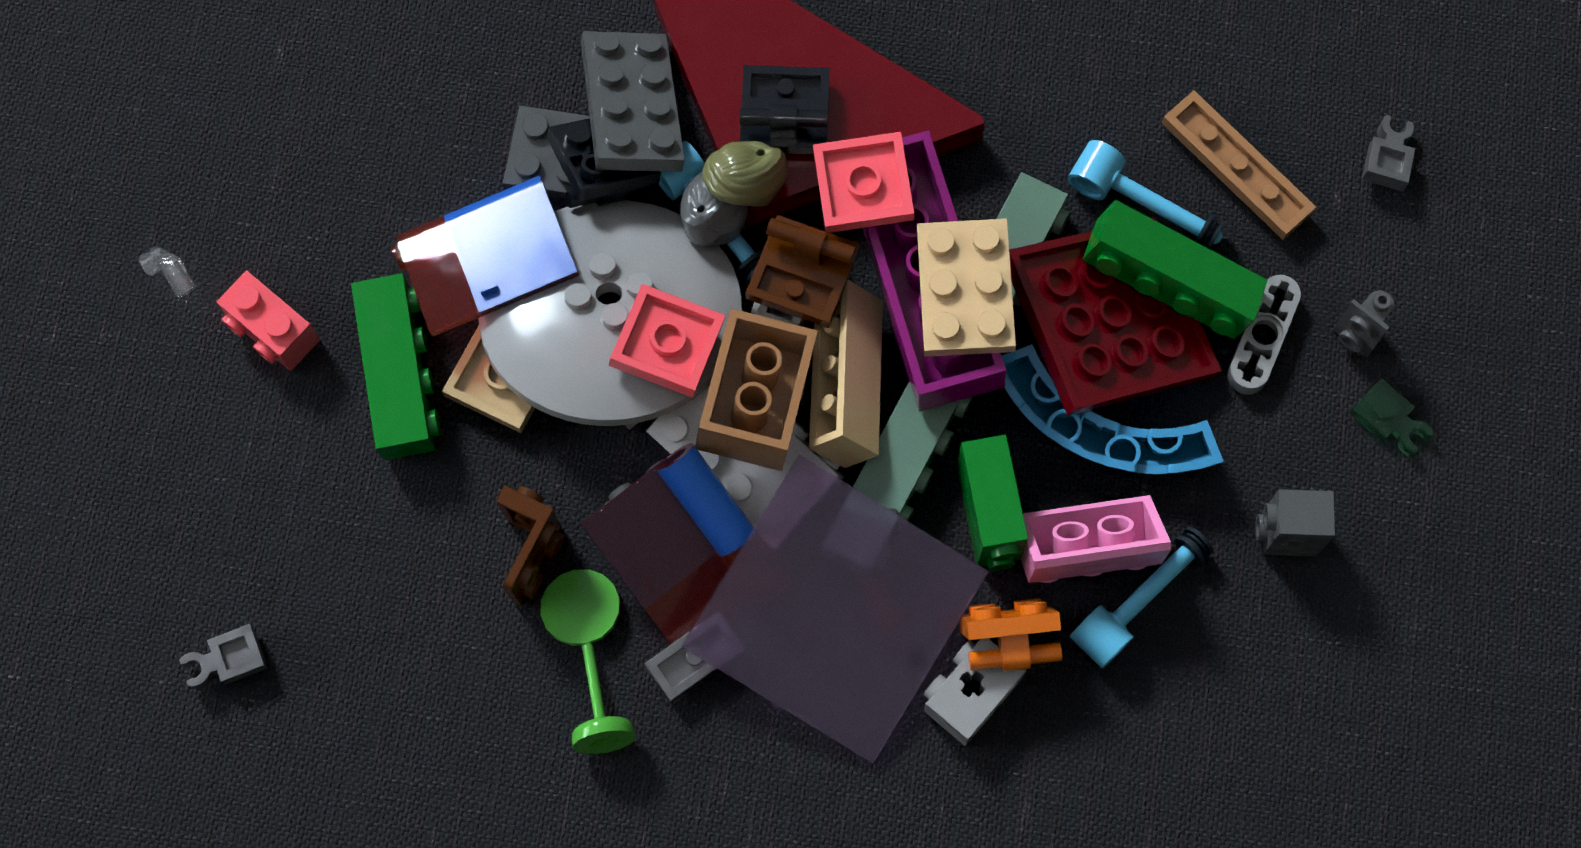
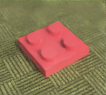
(863, 182)
(667, 340)

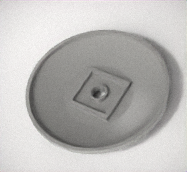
(560, 341)

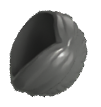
(708, 219)

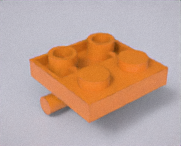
(1012, 632)

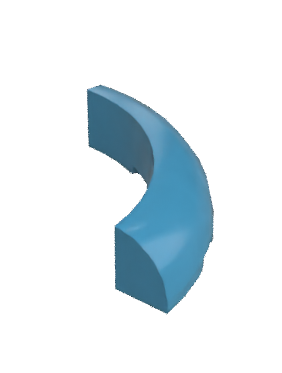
(1099, 438)

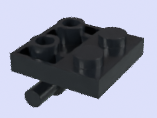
(785, 107)
(575, 153)

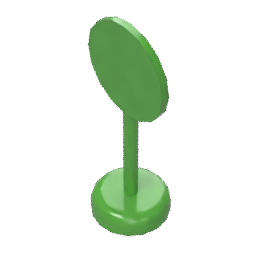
(580, 611)

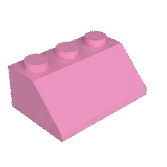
(1093, 539)

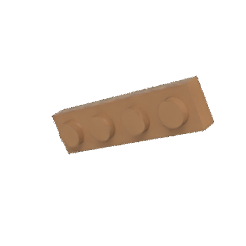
(1238, 165)

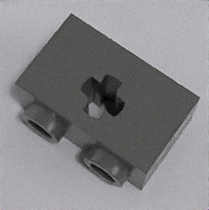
(1296, 522)

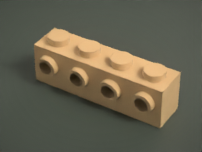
(848, 380)

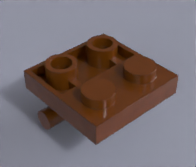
(802, 271)

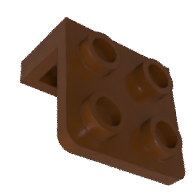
(526, 511)

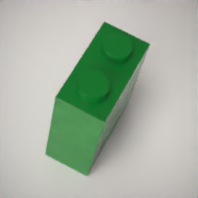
(991, 502)

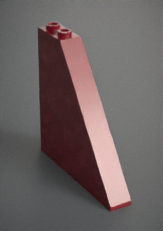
(865, 88)

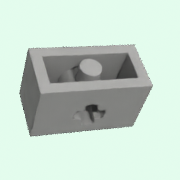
(962, 714)

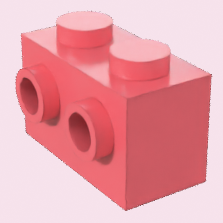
(268, 320)

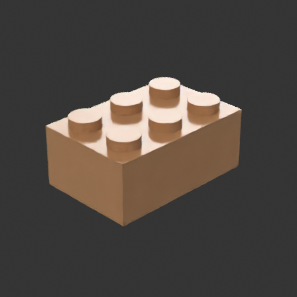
(755, 389)

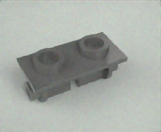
(1363, 324)

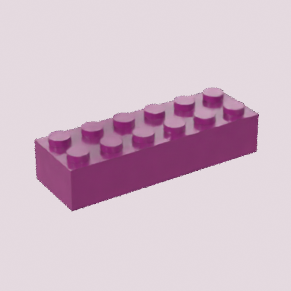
(896, 263)

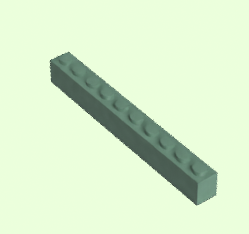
(915, 436)

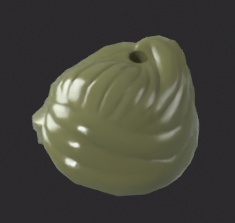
(745, 173)

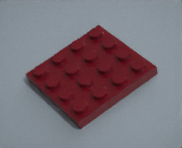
(1102, 334)

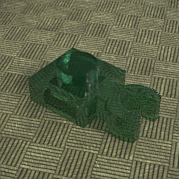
(1386, 413)

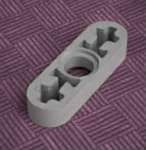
(1264, 366)

